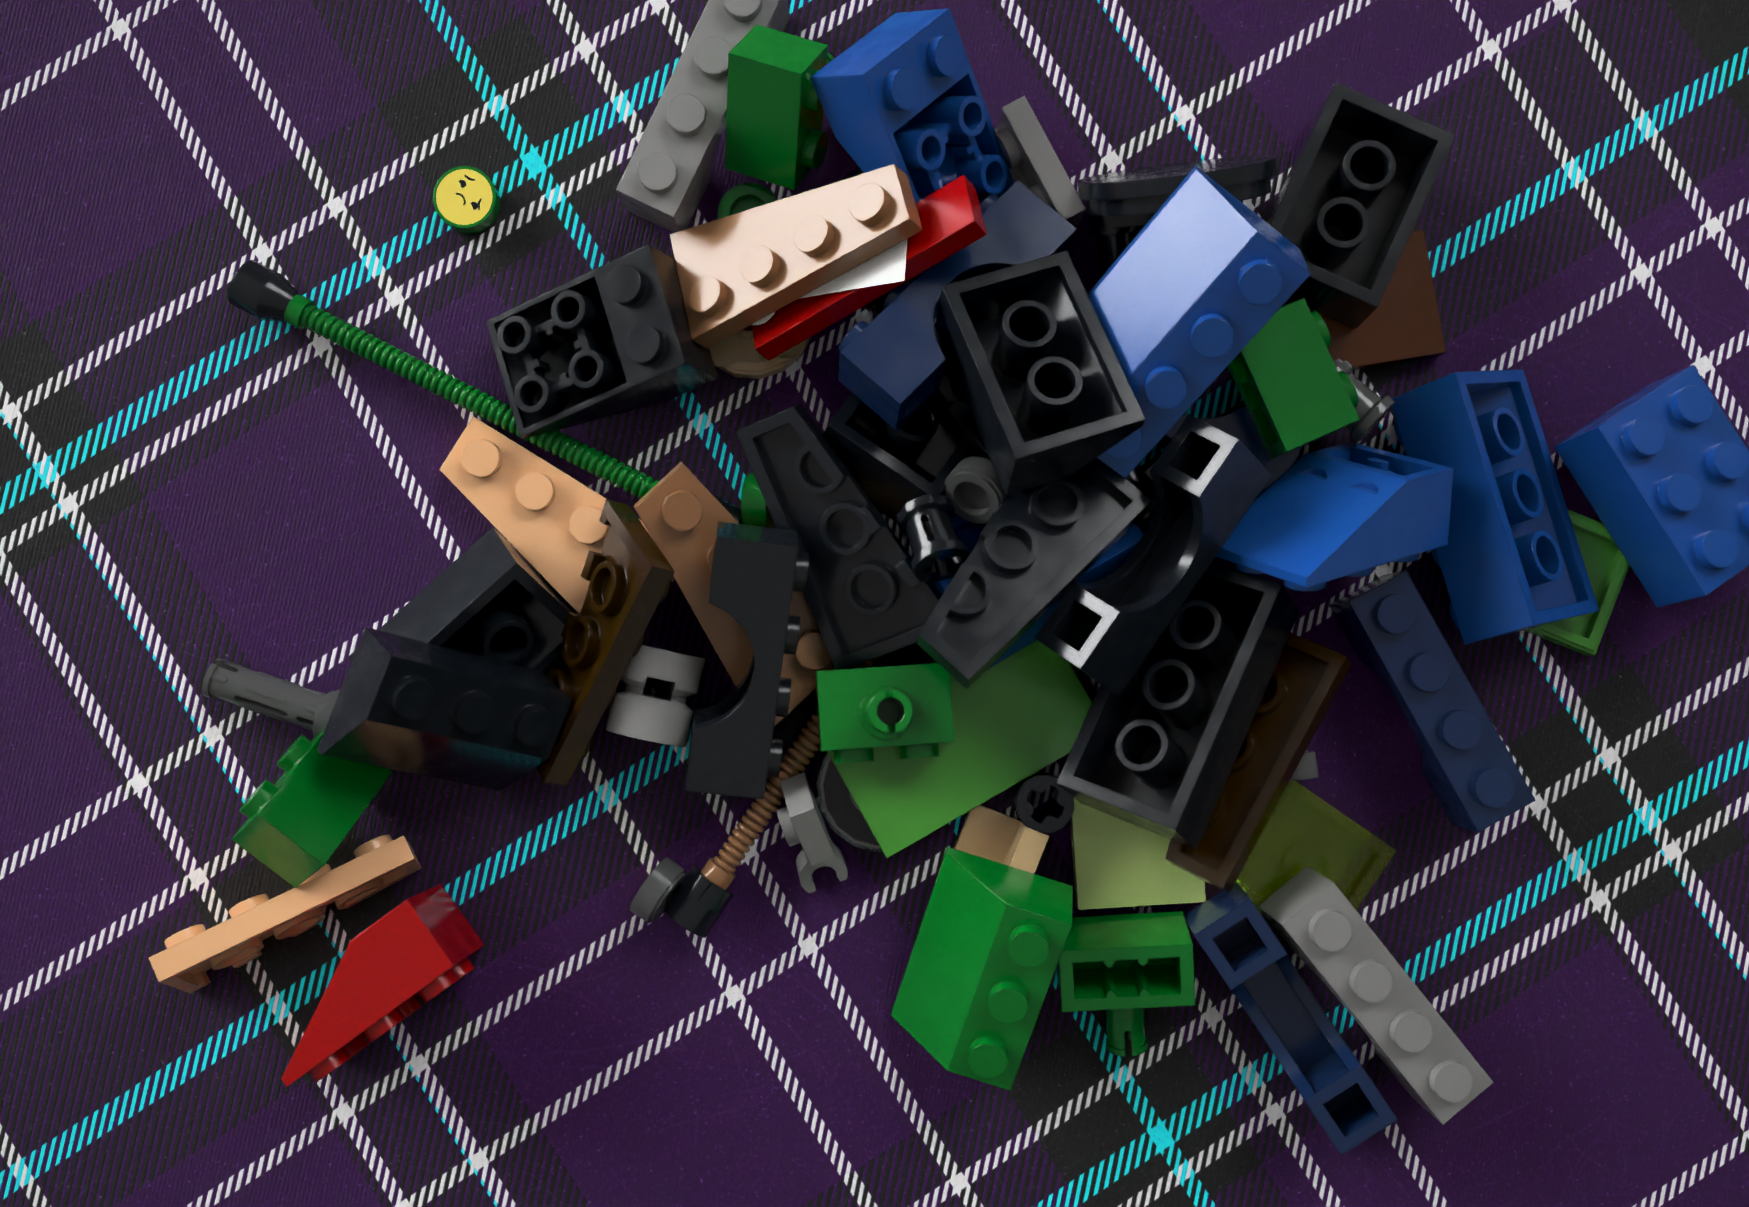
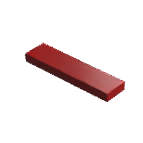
(949, 223)

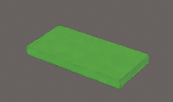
(1004, 731)

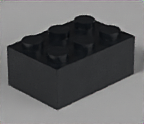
(1356, 199)

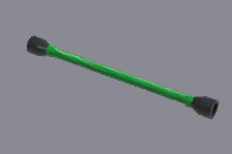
(273, 298)

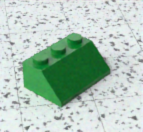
(983, 965)

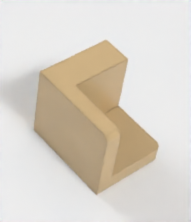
(1001, 839)

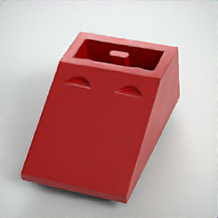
(405, 953)

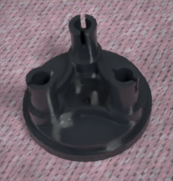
(1131, 197)

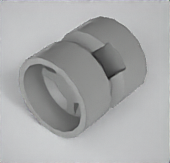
(651, 716)

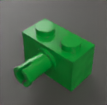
(774, 107)
(1293, 381)
(884, 709)
(307, 811)
(1127, 967)

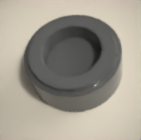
(974, 489)
(657, 890)

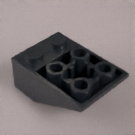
(599, 345)

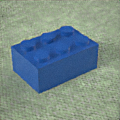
(1668, 486)

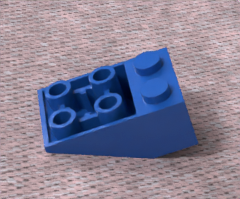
(915, 104)
(1343, 516)

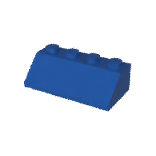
(1189, 302)
(1510, 532)

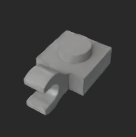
(804, 824)

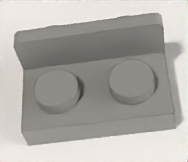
(1035, 161)

